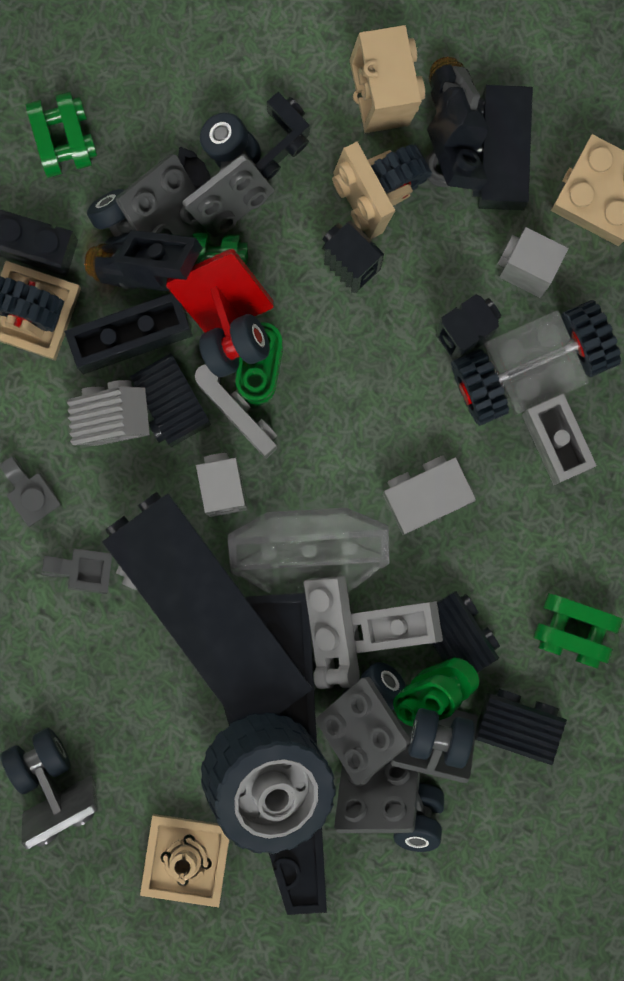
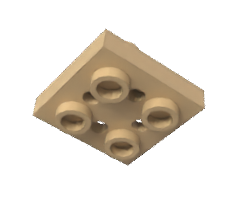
(164, 877)

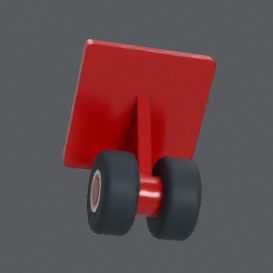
(224, 302)

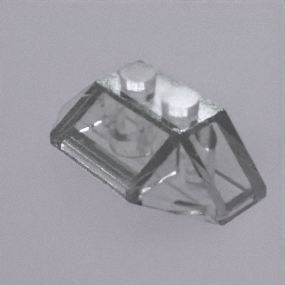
(298, 545)

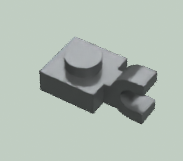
(31, 495)
(86, 571)

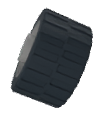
(267, 783)

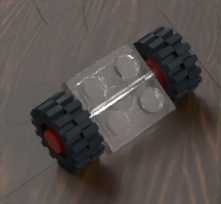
(536, 362)

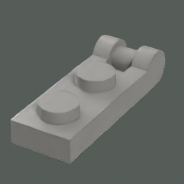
(235, 409)
(397, 627)
(331, 632)

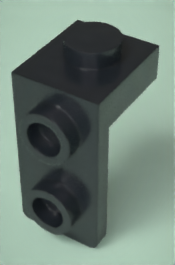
(290, 118)

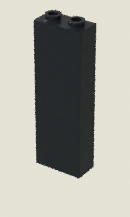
(205, 610)

